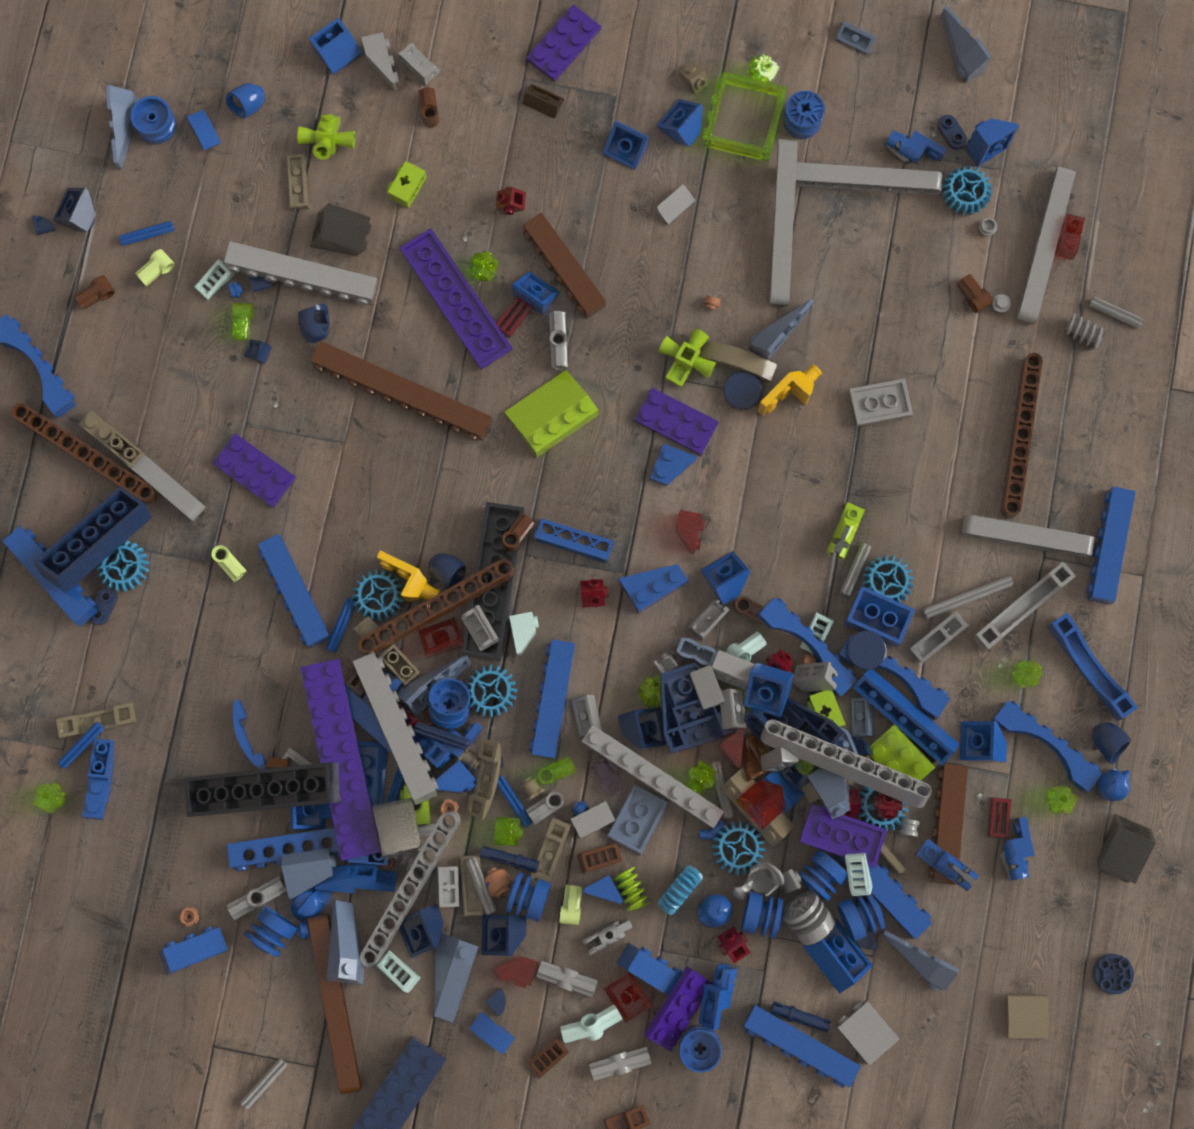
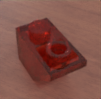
(1070, 237)
(688, 529)
(518, 969)

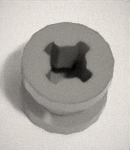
(909, 827)

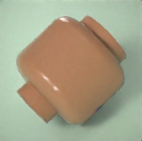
(498, 882)

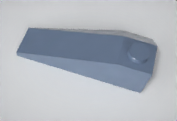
(968, 53)
(120, 105)
(774, 335)
(416, 694)
(344, 946)
(452, 969)
(932, 969)

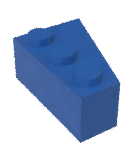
(652, 586)
(192, 949)
(648, 968)

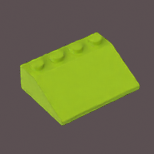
(552, 413)

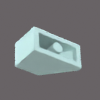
(523, 630)

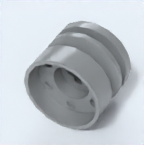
(808, 918)

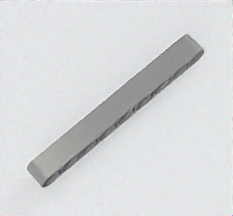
(868, 178)
(783, 222)
(1046, 245)
(846, 764)
(406, 897)

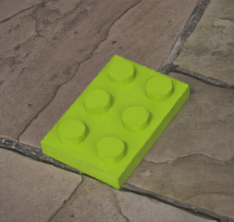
(899, 753)

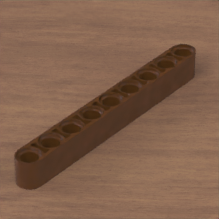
(1016, 442)
(78, 447)
(446, 607)
(335, 1009)

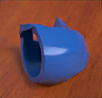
(250, 97)
(1114, 785)
(714, 911)

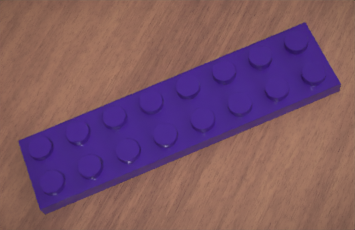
(456, 299)

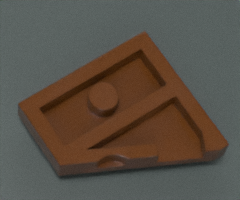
(752, 752)

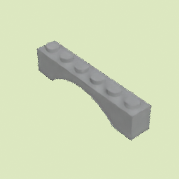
(1023, 606)

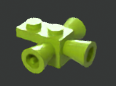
(326, 137)
(687, 357)

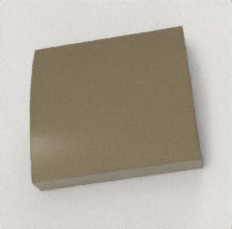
(1027, 1016)

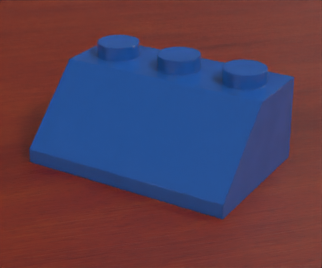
(990, 139)
(881, 615)
(839, 958)

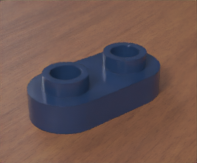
(951, 131)
(104, 606)
(755, 721)

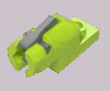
(845, 530)

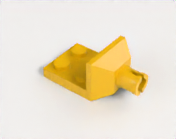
(797, 383)
(416, 586)

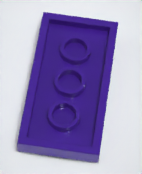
(563, 43)
(676, 421)
(254, 470)
(842, 835)
(677, 1009)

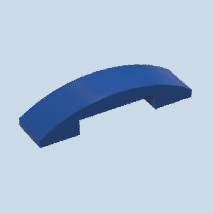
(240, 715)
(431, 749)

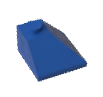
(682, 122)
(726, 577)
(982, 742)
(456, 779)

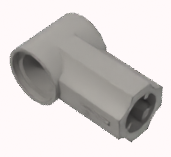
(543, 808)

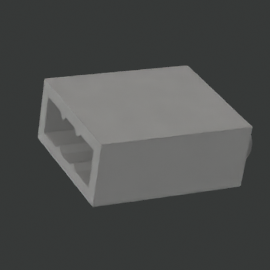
(866, 1032)

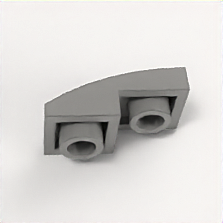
(791, 881)

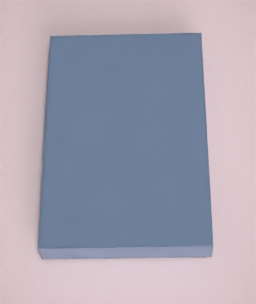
(637, 819)

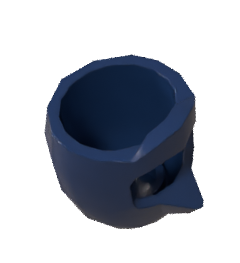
(314, 326)
(446, 569)
(1110, 741)

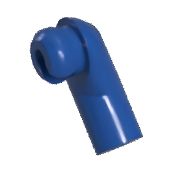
(710, 834)

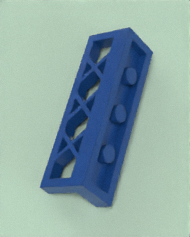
(574, 547)

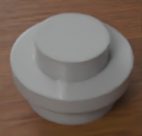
(987, 226)
(1001, 303)

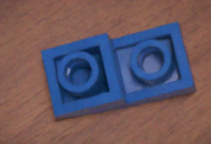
(203, 129)
(491, 1033)

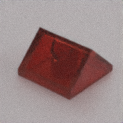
(440, 638)
(732, 748)
(763, 802)
(627, 997)

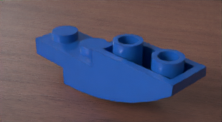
(100, 779)
(361, 876)

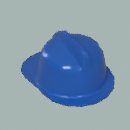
(310, 903)

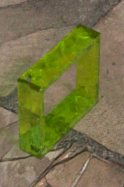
(738, 147)

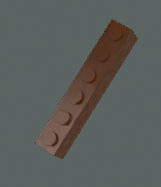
(564, 265)
(949, 814)

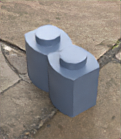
(691, 651)

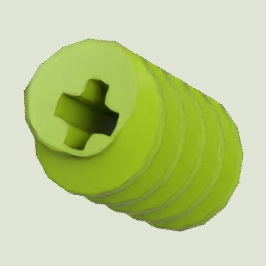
(631, 890)

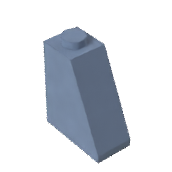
(832, 791)
(306, 870)

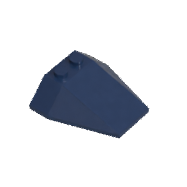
(682, 715)
(812, 723)

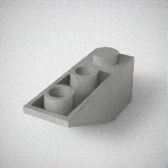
(377, 56)

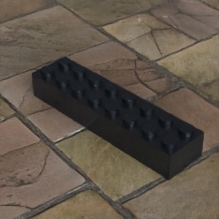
(495, 602)
(262, 789)

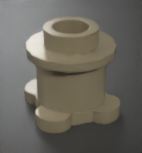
(469, 759)
(531, 788)

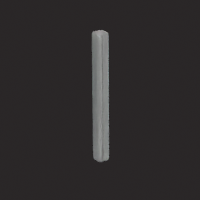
(967, 597)

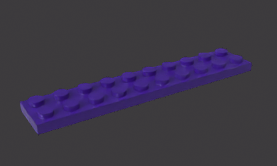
(338, 743)

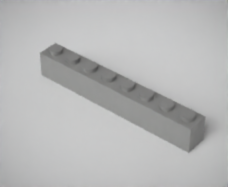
(300, 273)
(395, 729)
(652, 776)

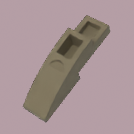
(111, 439)
(391, 655)

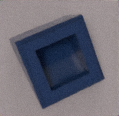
(259, 283)
(258, 351)

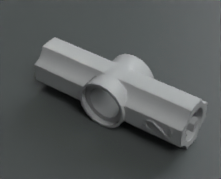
(558, 351)
(246, 904)
(567, 978)
(620, 1063)

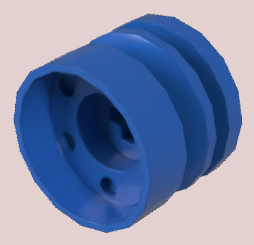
(802, 124)
(449, 694)
(823, 875)
(528, 897)
(762, 915)
(862, 915)
(270, 932)
(696, 1060)

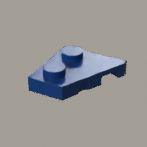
(670, 464)

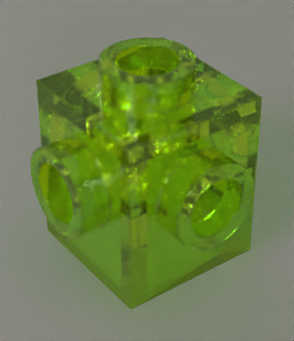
(763, 68)
(483, 266)
(1021, 676)
(650, 691)
(700, 778)
(49, 797)
(1067, 802)
(507, 831)

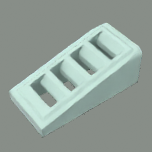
(210, 275)
(829, 621)
(858, 886)
(407, 987)

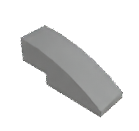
(939, 636)

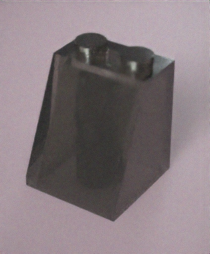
(340, 230)
(396, 828)
(1125, 849)

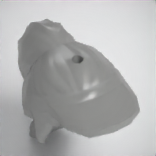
(762, 879)

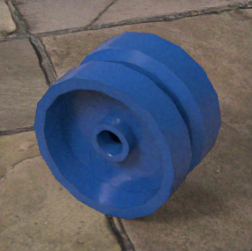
(153, 119)

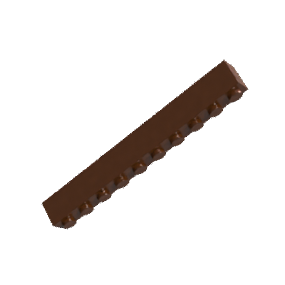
(401, 390)

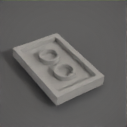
(880, 402)

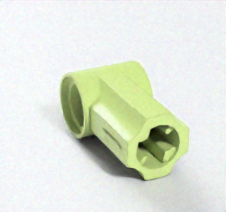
(159, 264)
(229, 563)
(571, 908)

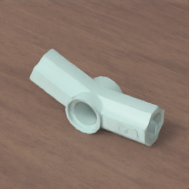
(747, 647)
(591, 1025)

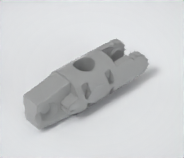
(617, 933)

